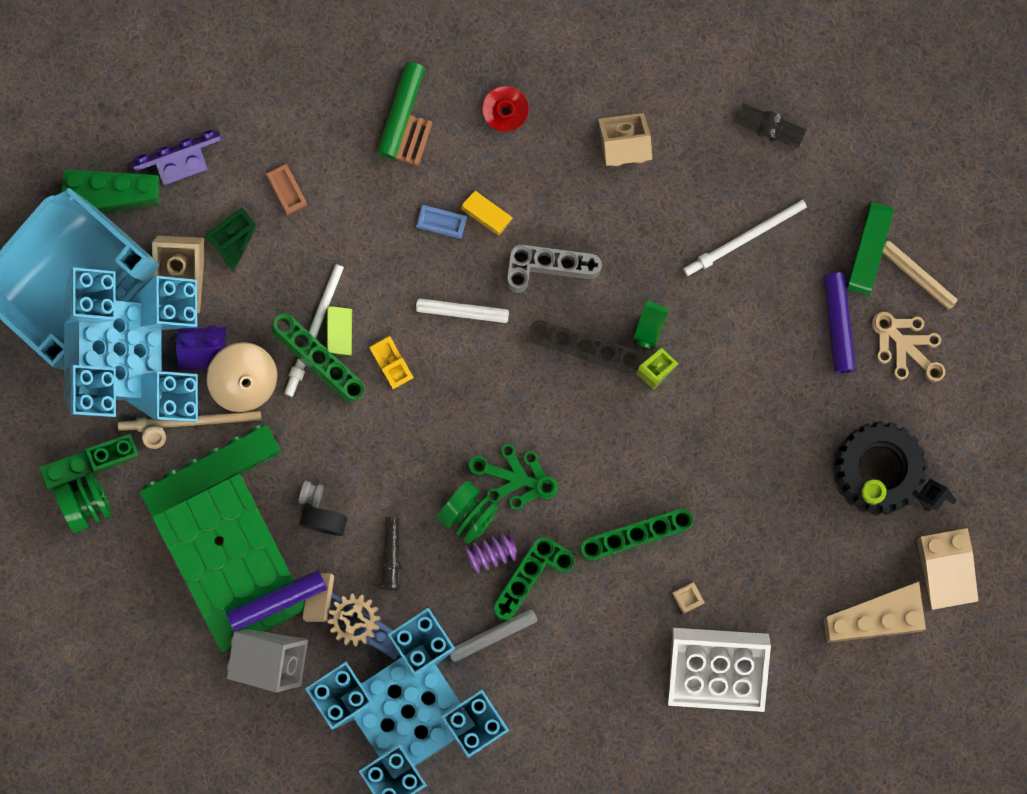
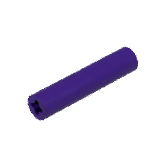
(839, 323)
(276, 600)

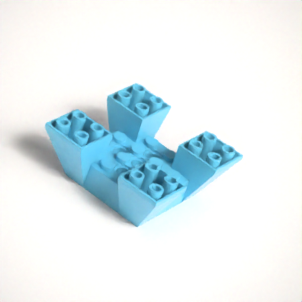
(117, 346)
(421, 647)

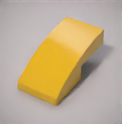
(391, 362)

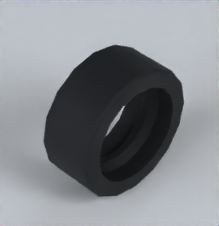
(323, 521)

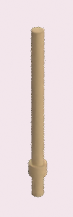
(142, 422)

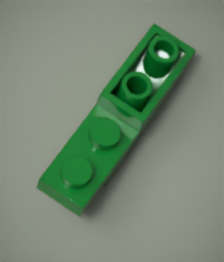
(93, 460)

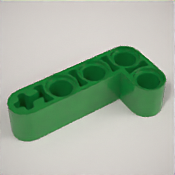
(870, 248)
(529, 580)

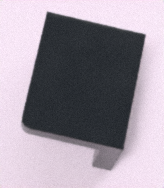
(934, 494)

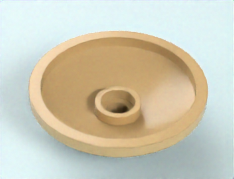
(234, 365)

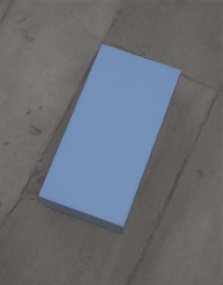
(441, 221)

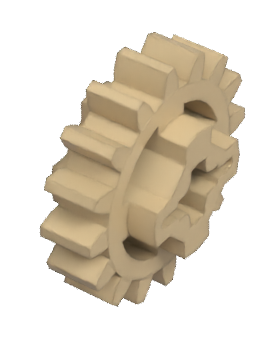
(350, 630)

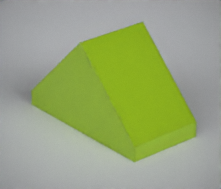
(656, 368)

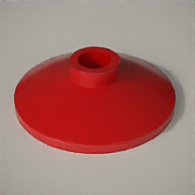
(505, 98)

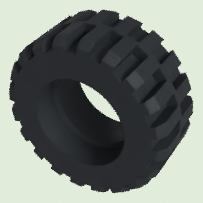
(896, 441)

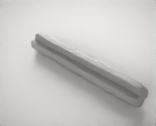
(493, 635)

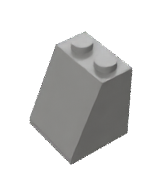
(267, 660)

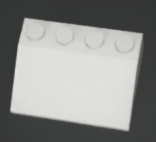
(719, 669)

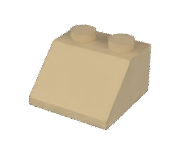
(625, 139)

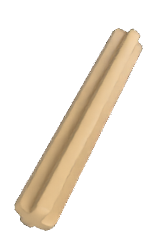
(919, 275)

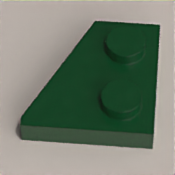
(232, 237)

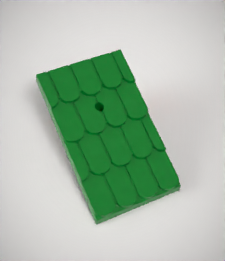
(228, 573)

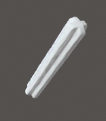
(462, 310)

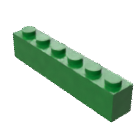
(217, 467)

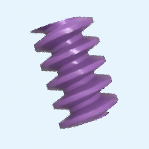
(491, 552)

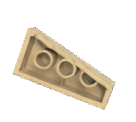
(884, 616)

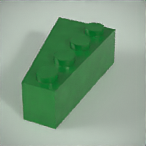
(113, 191)

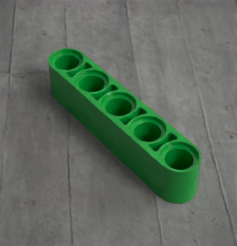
(321, 370)
(645, 527)

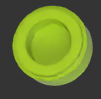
(873, 492)

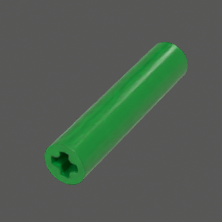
(400, 110)

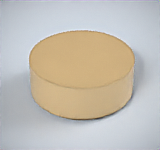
(153, 436)

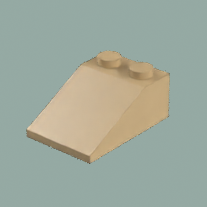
(180, 259)
(948, 568)

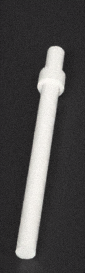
(706, 260)
(296, 373)

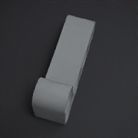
(554, 267)

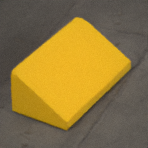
(486, 213)

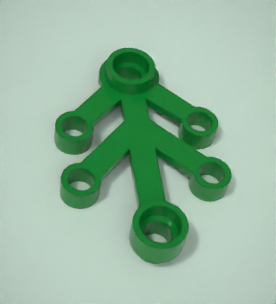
(517, 478)

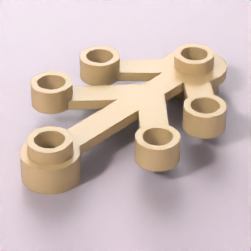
(905, 344)

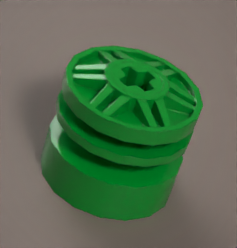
(82, 503)
(467, 512)

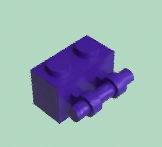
(198, 346)

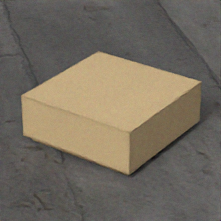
(688, 598)

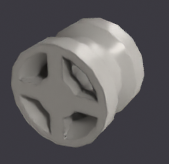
(311, 494)

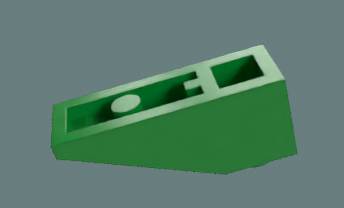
(650, 325)

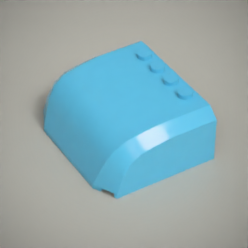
(38, 261)

